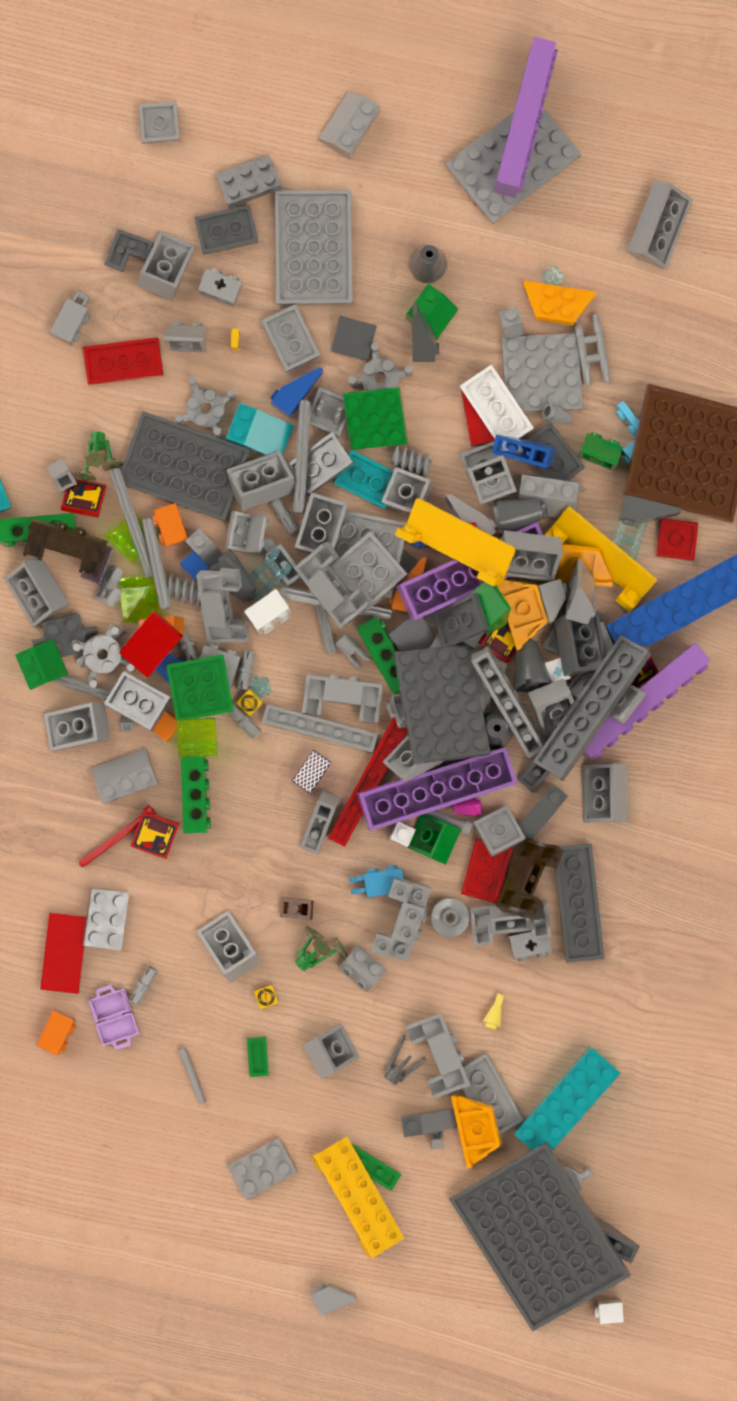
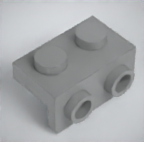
(362, 969)

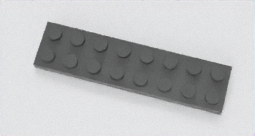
(592, 707)

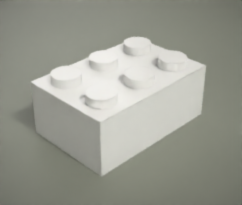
(268, 612)

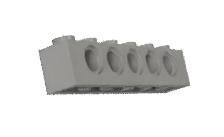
(508, 701)

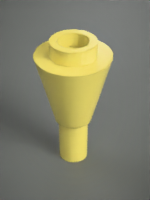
(493, 1017)

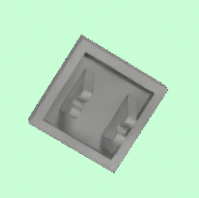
(328, 412)

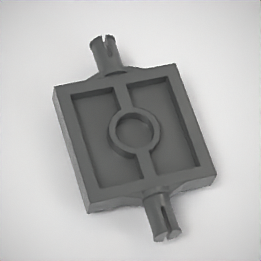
(64, 632)

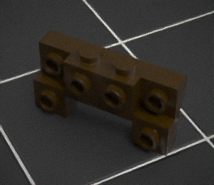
(66, 541)
(524, 877)

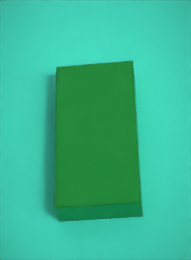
(257, 1056)

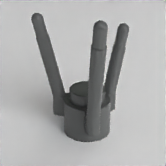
(395, 1073)

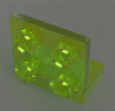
(123, 541)
(138, 598)
(197, 737)

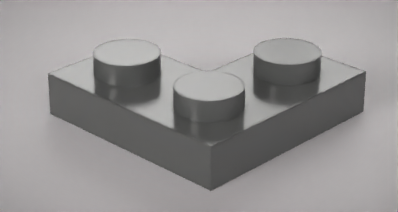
(125, 245)

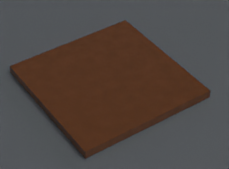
(685, 454)

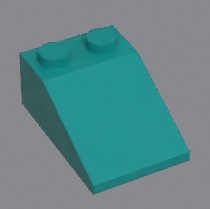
(258, 431)

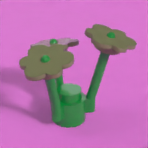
(93, 458)
(321, 947)

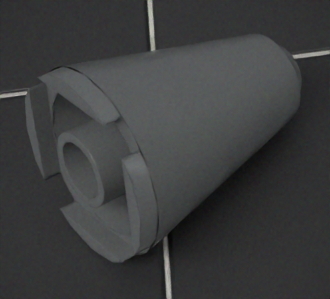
(428, 264)
(518, 513)
(248, 588)
(530, 668)
(500, 738)

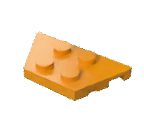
(556, 302)
(592, 558)
(526, 611)
(476, 1128)

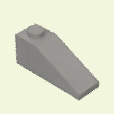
(319, 822)

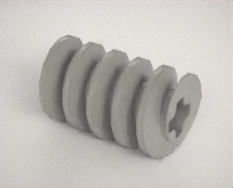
(411, 461)
(183, 590)

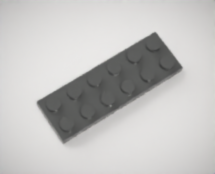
(579, 904)

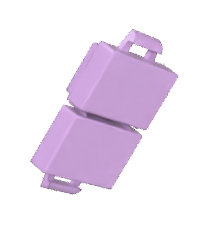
(115, 1024)

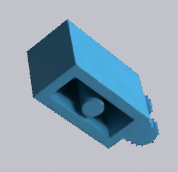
(377, 882)

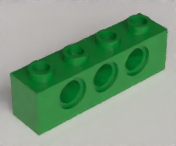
(8, 526)
(366, 632)
(190, 824)

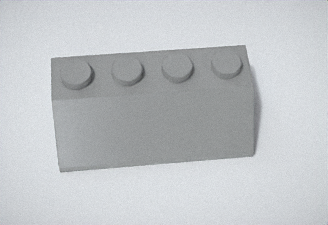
(660, 224)

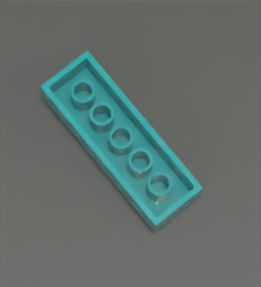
(567, 1101)

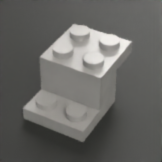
(487, 473)

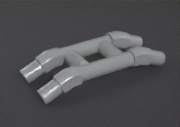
(586, 359)

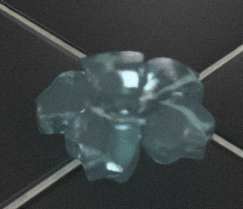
(553, 276)
(260, 686)

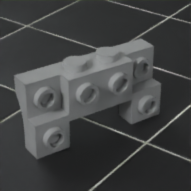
(329, 588)
(216, 606)
(342, 691)
(491, 921)
(406, 927)
(448, 1060)

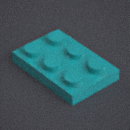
(365, 479)

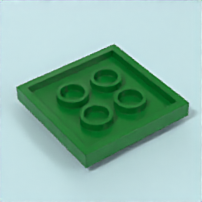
(375, 418)
(200, 687)

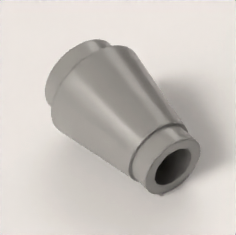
(555, 414)

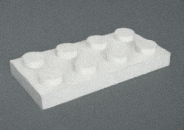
(496, 404)

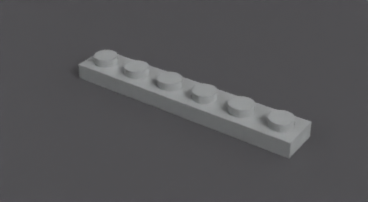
(319, 728)

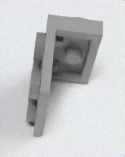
(246, 532)

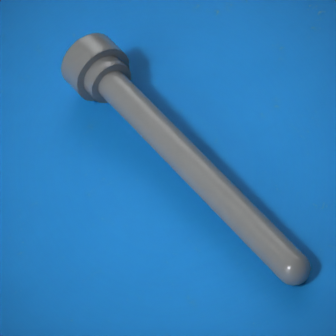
(465, 826)

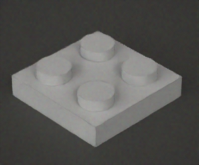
(159, 122)
(499, 831)

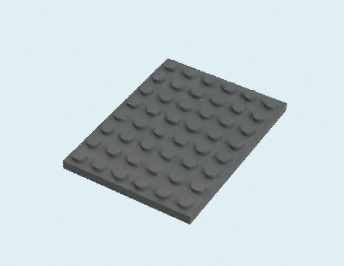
(539, 1236)

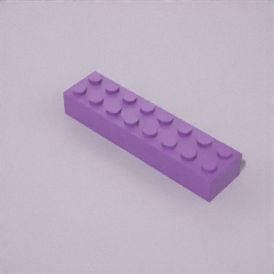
(524, 123)
(443, 585)
(656, 689)
(436, 788)

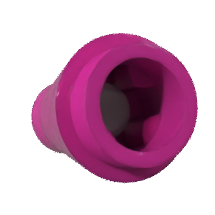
(469, 807)

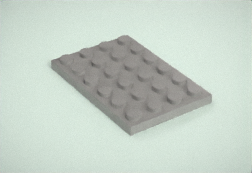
(480, 162)
(313, 247)

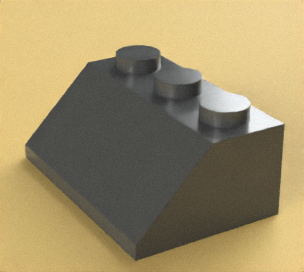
(580, 645)

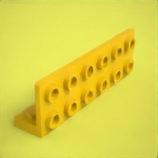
(459, 541)
(622, 568)
(358, 1197)

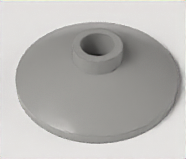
(457, 925)

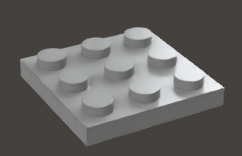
(369, 567)

